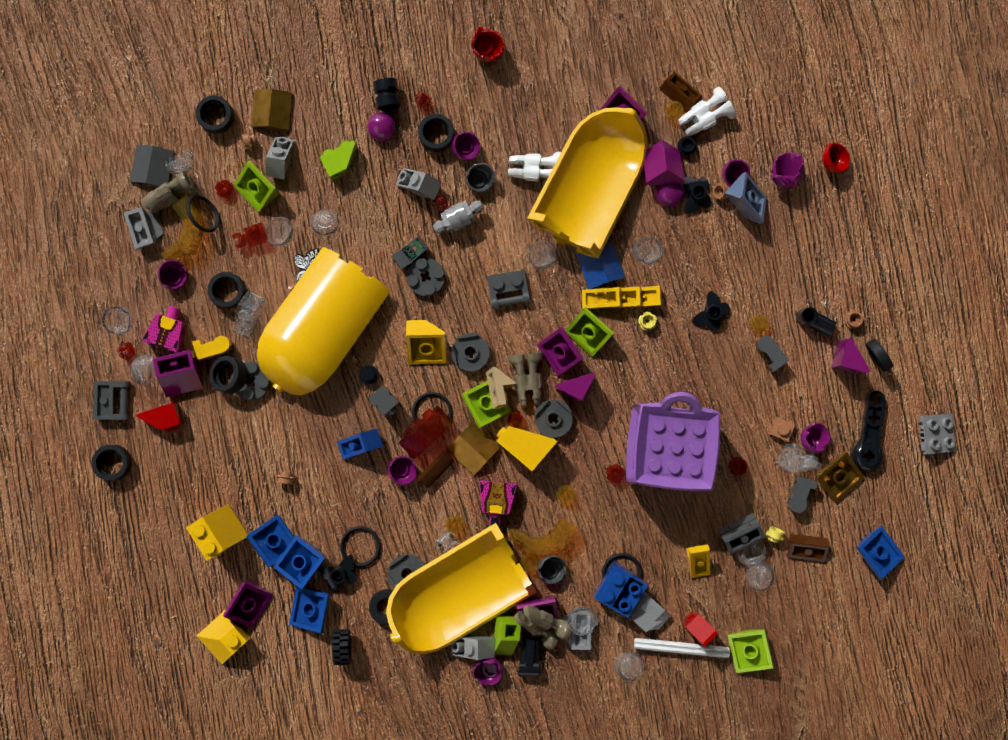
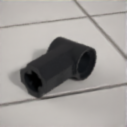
(817, 321)
(529, 659)

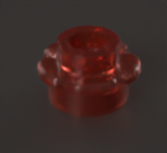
(422, 99)
(224, 193)
(440, 203)
(126, 350)
(514, 419)
(743, 466)
(615, 468)

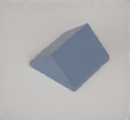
(748, 198)

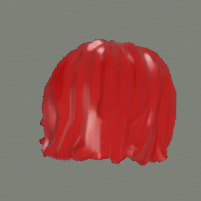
(487, 44)

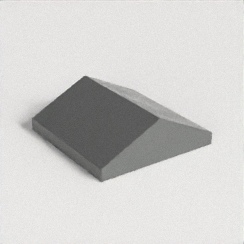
(150, 165)

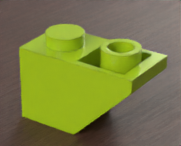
(338, 161)
(506, 635)

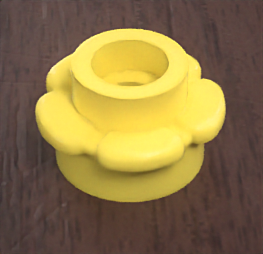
(652, 321)
(775, 534)

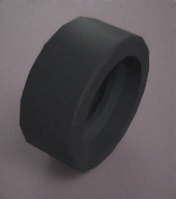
(207, 101)
(441, 119)
(212, 290)
(217, 370)
(96, 462)

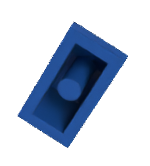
(360, 443)

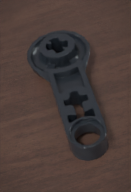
(870, 436)

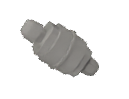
(458, 217)

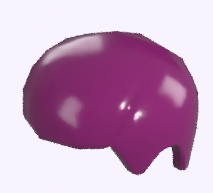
(381, 126)
(466, 146)
(733, 170)
(669, 194)
(172, 274)
(815, 438)
(402, 470)
(488, 671)

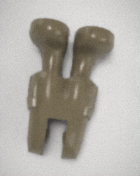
(169, 193)
(530, 382)
(543, 623)

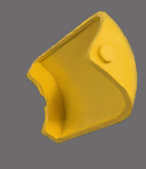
(592, 180)
(318, 323)
(456, 593)

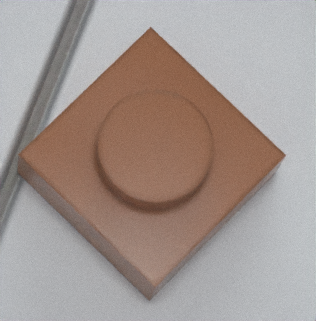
(782, 429)

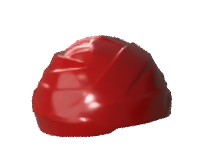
(835, 158)

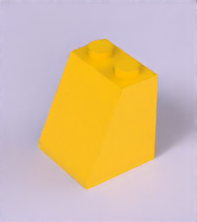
(525, 445)
(217, 532)

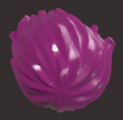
(788, 170)

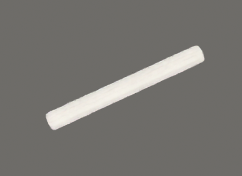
(682, 648)

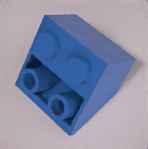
(620, 589)

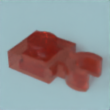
(253, 235)

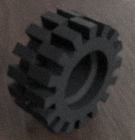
(341, 647)

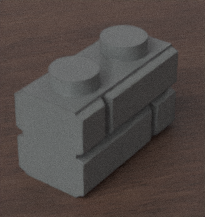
(385, 401)
(741, 533)

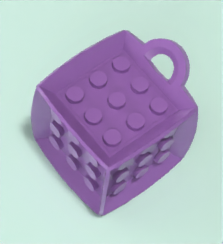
(673, 444)

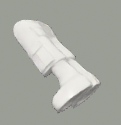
(701, 114)
(531, 166)

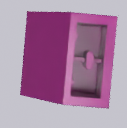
(178, 373)

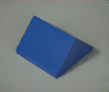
(602, 269)
(300, 562)

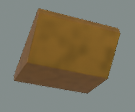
(272, 109)
(473, 448)
(840, 476)

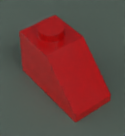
(163, 417)
(699, 628)

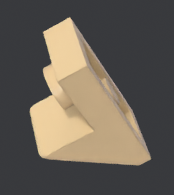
(497, 383)

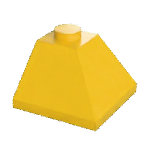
(425, 343)
(223, 637)

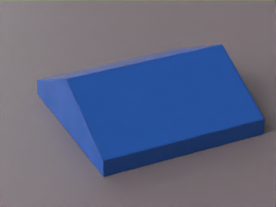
(271, 540)
(880, 552)
(309, 609)

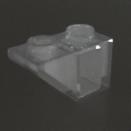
(248, 314)
(795, 461)

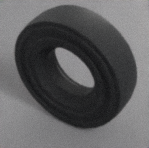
(879, 355)
(374, 606)

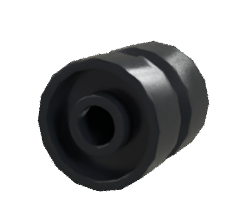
(386, 90)

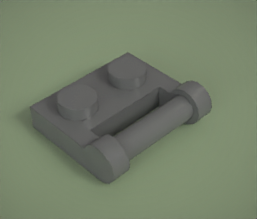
(507, 283)
(105, 400)

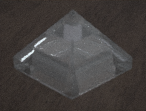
(446, 541)

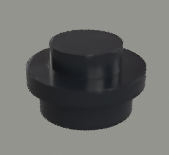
(686, 145)
(369, 374)

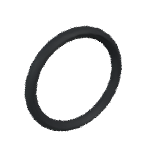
(193, 220)
(431, 394)
(372, 533)
(622, 555)

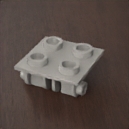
(938, 433)

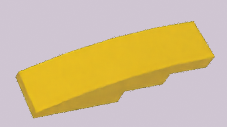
(621, 297)

